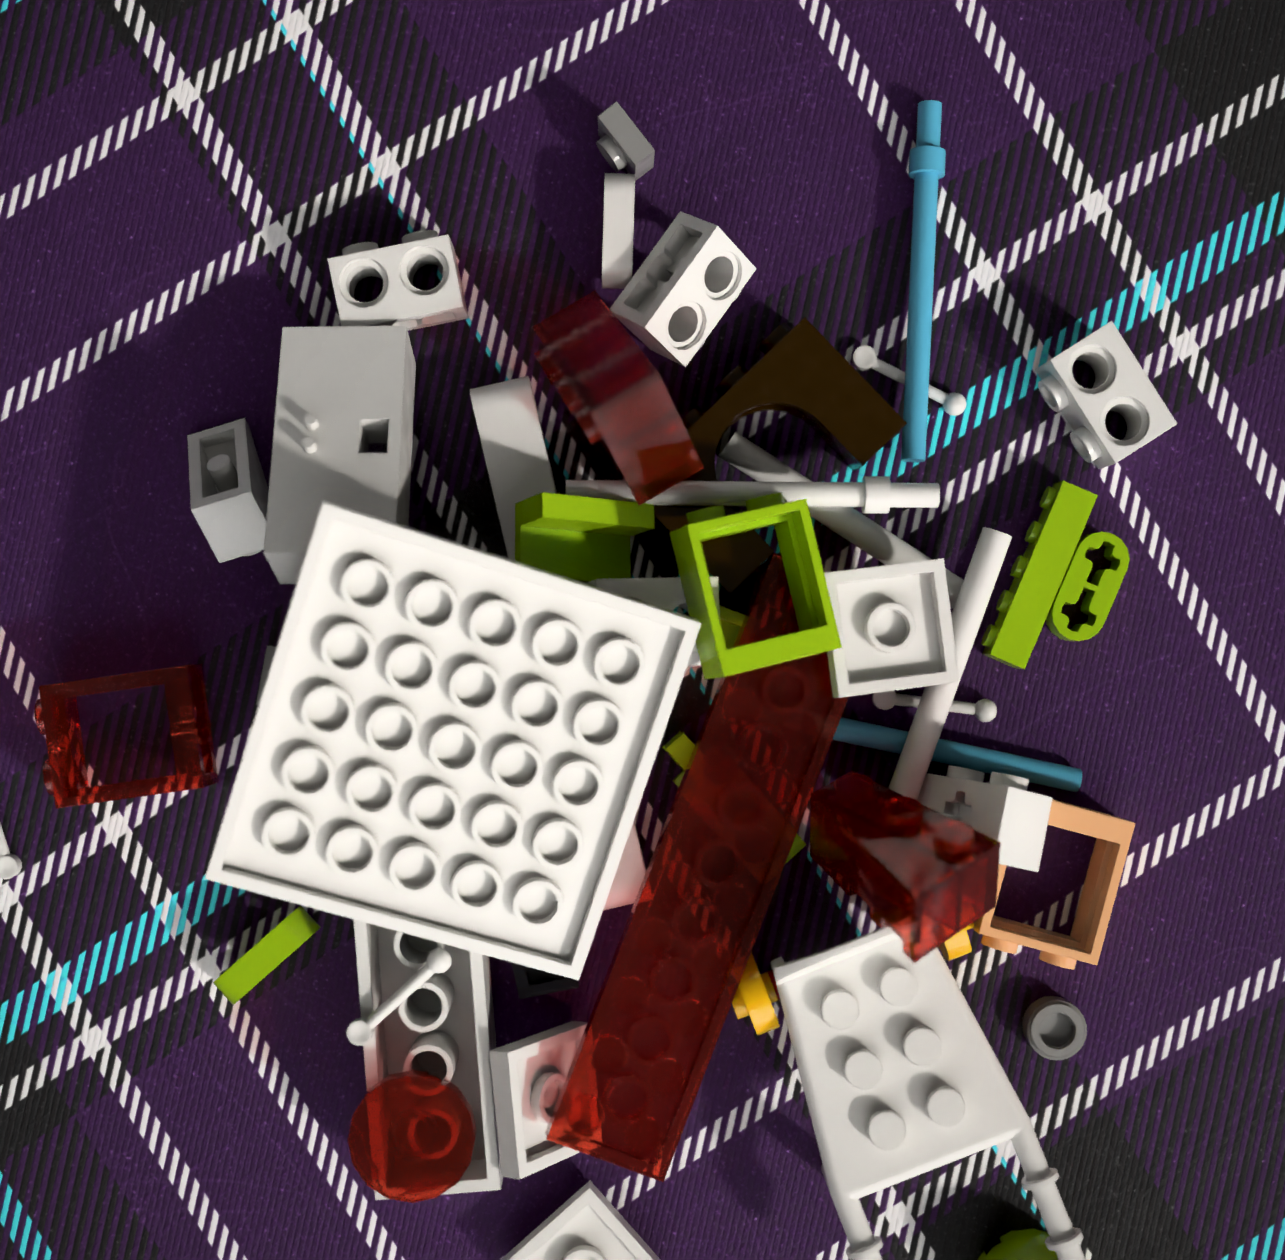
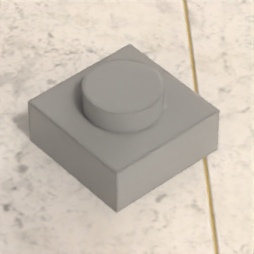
(623, 142)

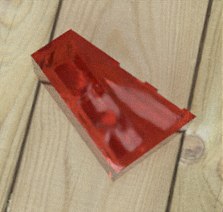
(616, 396)
(904, 860)

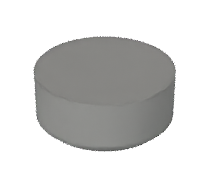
(1054, 1028)

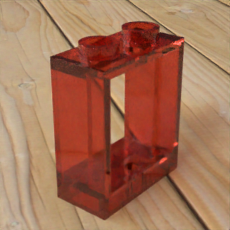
(189, 726)

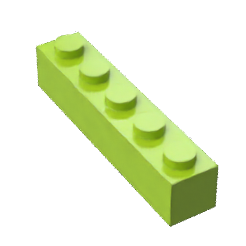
(1038, 574)

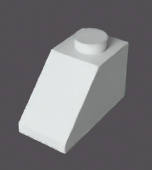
(228, 490)

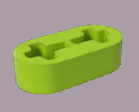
(1100, 591)
(266, 955)

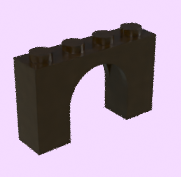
(795, 377)

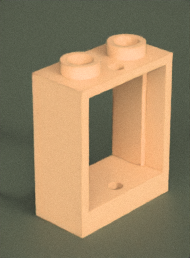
(1096, 900)

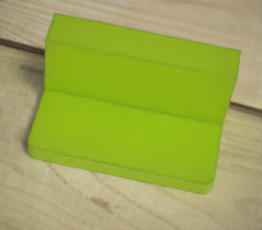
(579, 534)

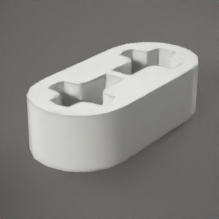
(618, 230)

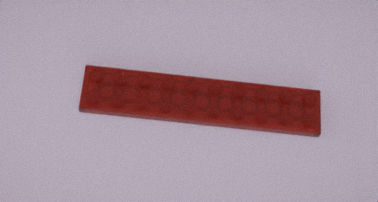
(701, 901)

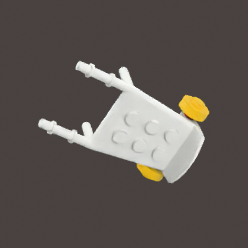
(896, 1075)

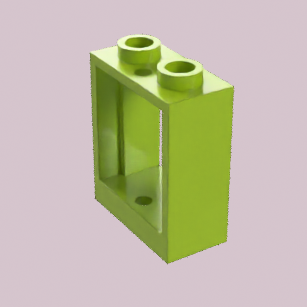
(803, 572)

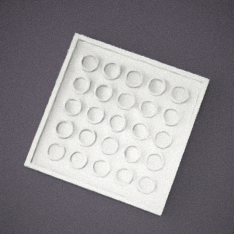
(451, 743)

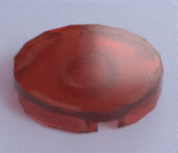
(412, 1136)

